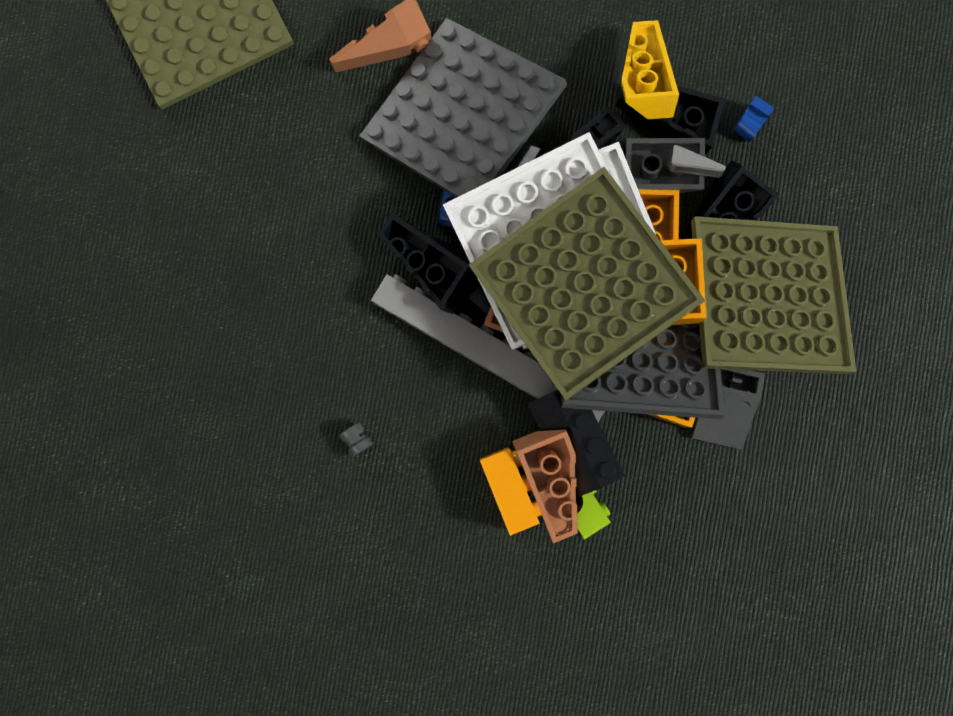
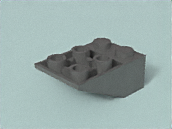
(741, 398)

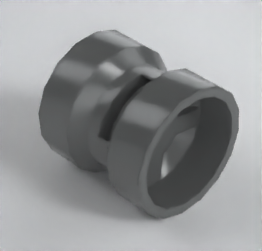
(355, 439)

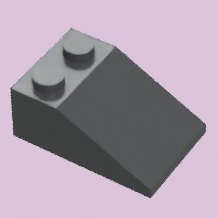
(651, 159)

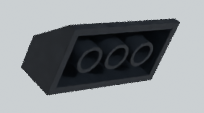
(595, 460)

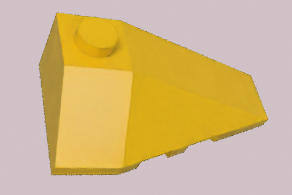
(647, 73)

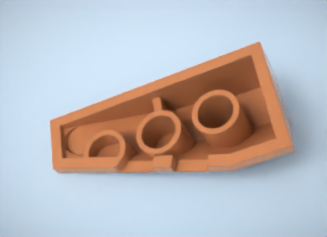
(396, 37)
(550, 470)

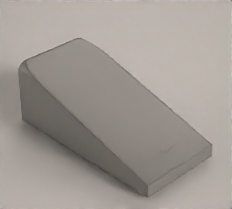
(692, 163)

